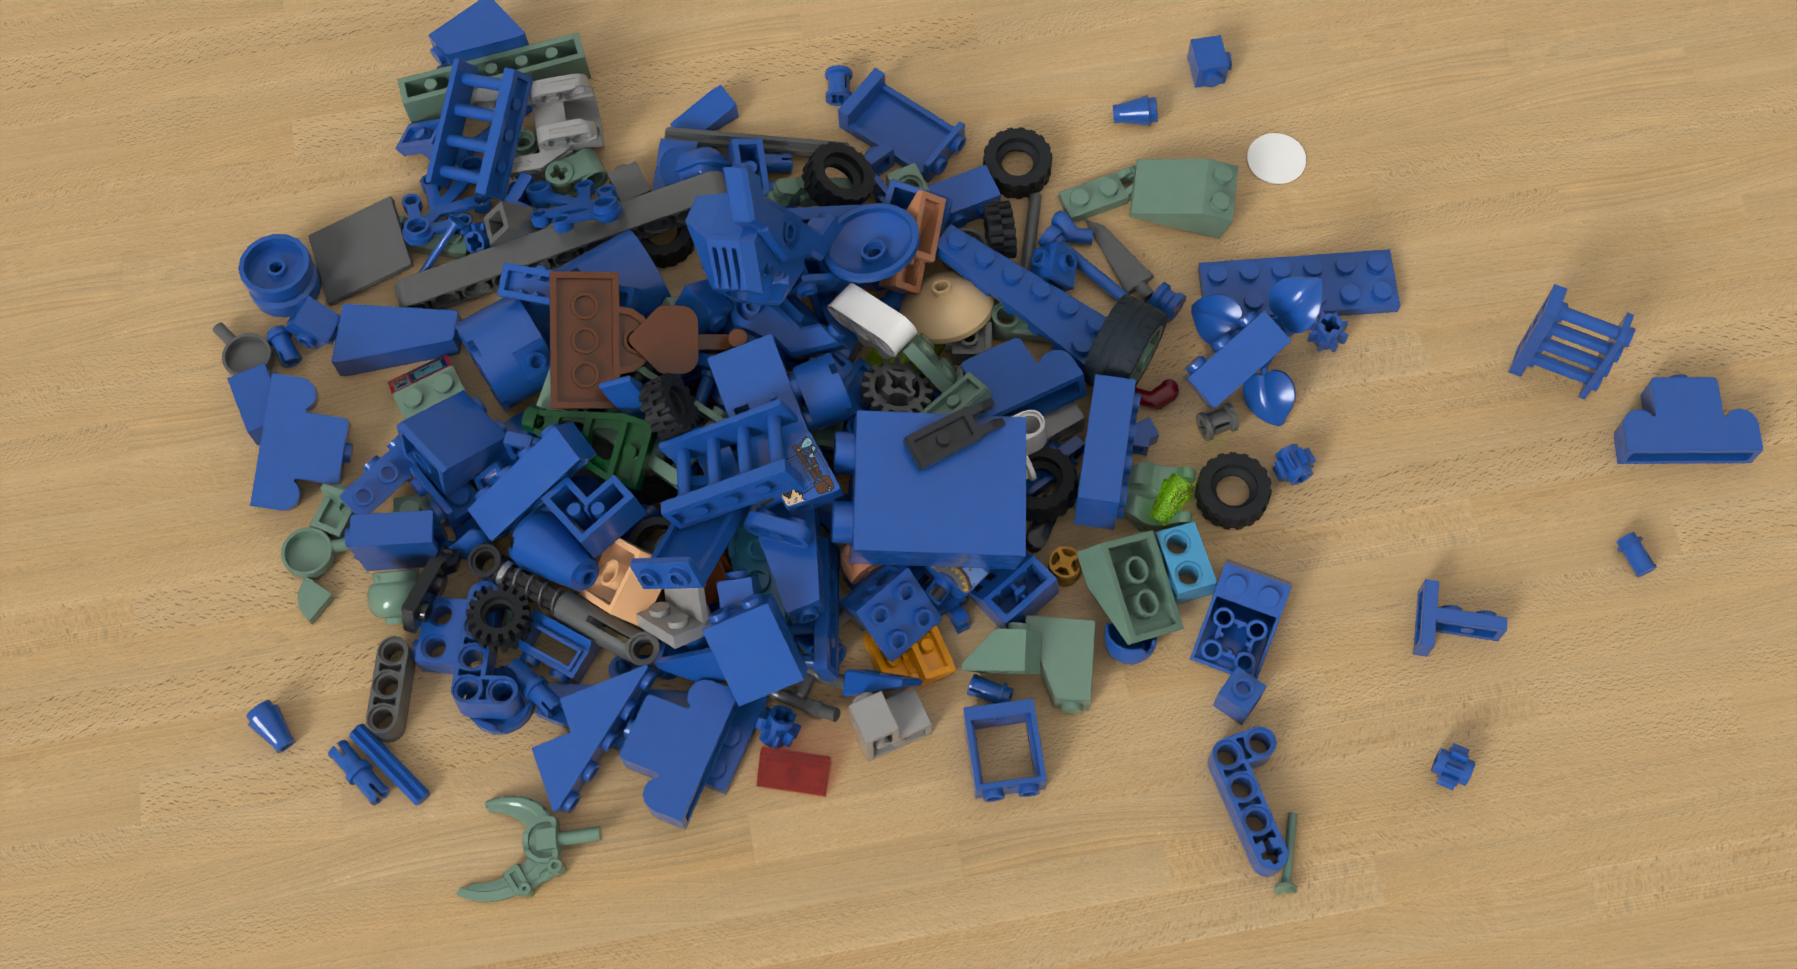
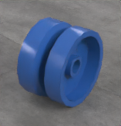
(279, 274)

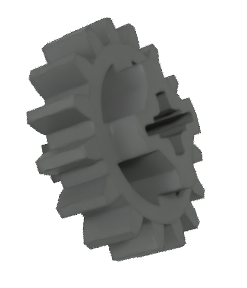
(895, 388)

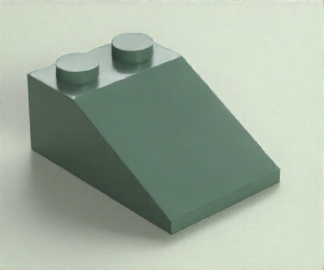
(1185, 194)
(1132, 586)

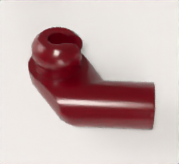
(1159, 396)

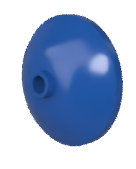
(873, 243)

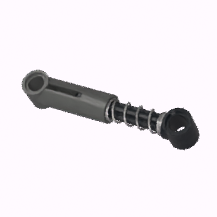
(567, 608)

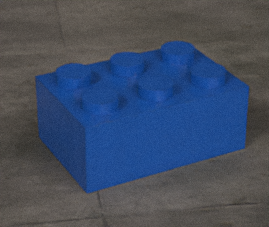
(1235, 357)

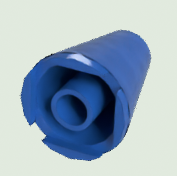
(552, 552)

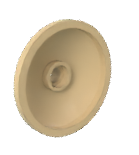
(947, 307)

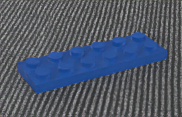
(1352, 280)

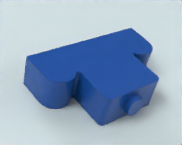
(1024, 384)
(1686, 425)
(297, 445)
(679, 747)

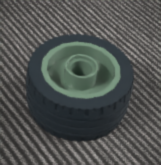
(1126, 340)

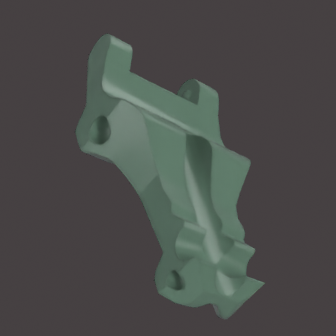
(1143, 488)

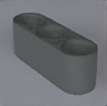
(384, 675)

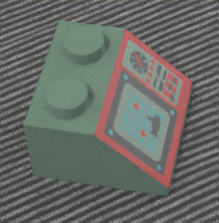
(425, 386)

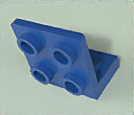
(892, 609)

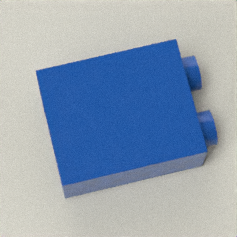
(949, 515)

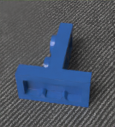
(1450, 620)

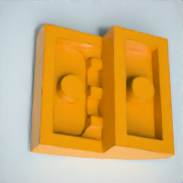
(924, 659)

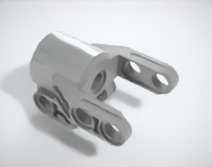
(563, 118)

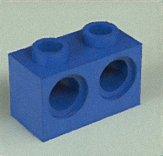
(435, 635)

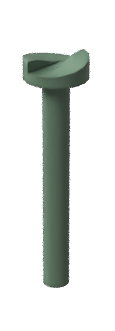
(1285, 885)

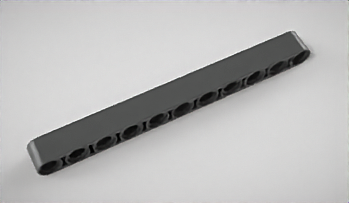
(481, 271)

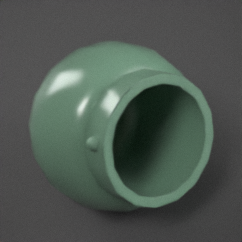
(390, 592)

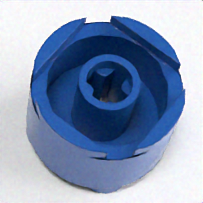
(823, 392)

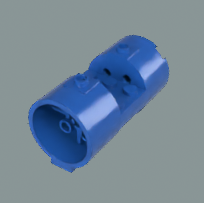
(513, 336)

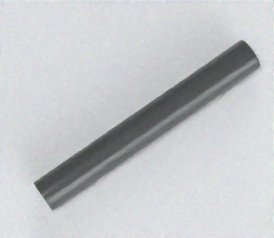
(1031, 229)

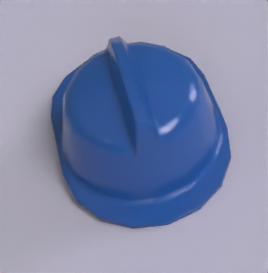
(684, 163)

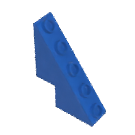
(593, 720)

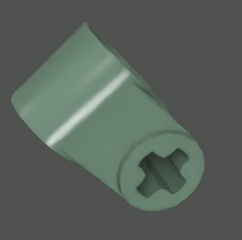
(575, 168)

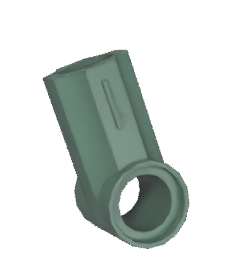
(1016, 329)

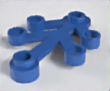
(603, 209)
(420, 229)

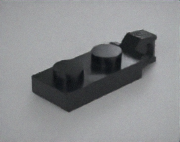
(430, 584)

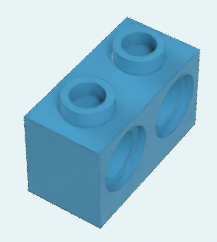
(1190, 562)

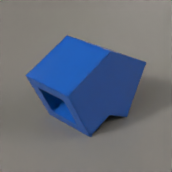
(1145, 436)

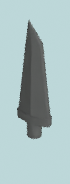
(1126, 266)

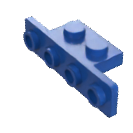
(378, 481)

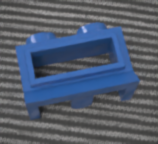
(582, 660)

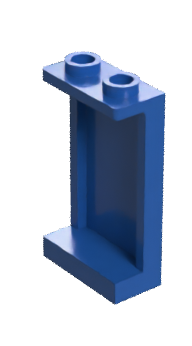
(918, 136)
(689, 554)

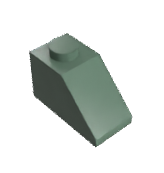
(1007, 652)

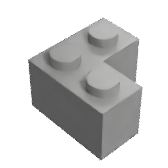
(888, 723)

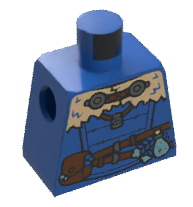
(819, 481)

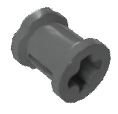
(1217, 421)

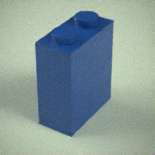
(395, 539)
(754, 648)

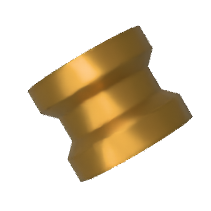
(1064, 558)

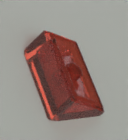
(794, 771)

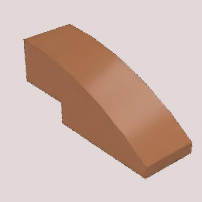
(928, 213)

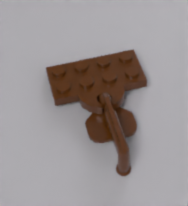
(592, 335)

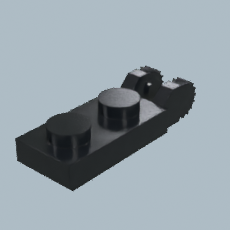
(950, 435)

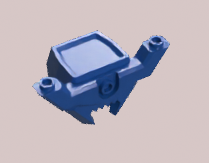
(752, 243)
(792, 325)

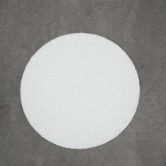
(1276, 158)

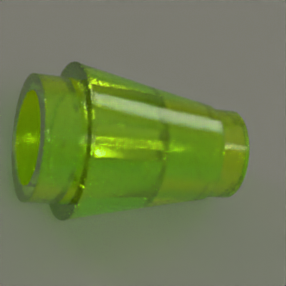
(1171, 498)

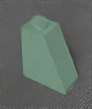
(1066, 660)

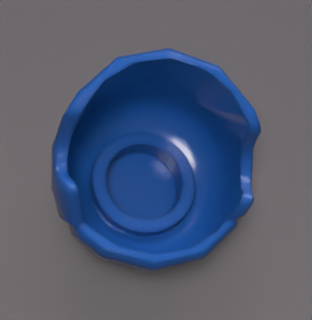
(467, 538)
(1126, 653)

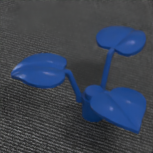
(1297, 307)

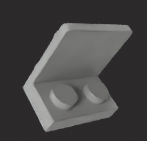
(677, 619)

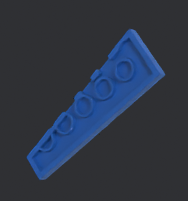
(1042, 306)

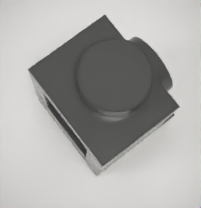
(971, 345)

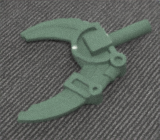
(541, 845)

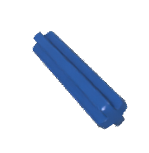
(389, 764)

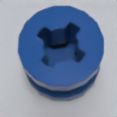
(1167, 300)

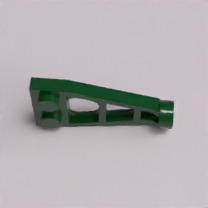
(631, 447)

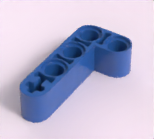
(482, 678)
(1255, 804)

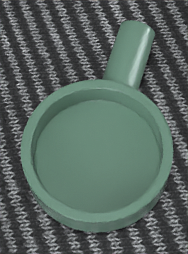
(310, 552)

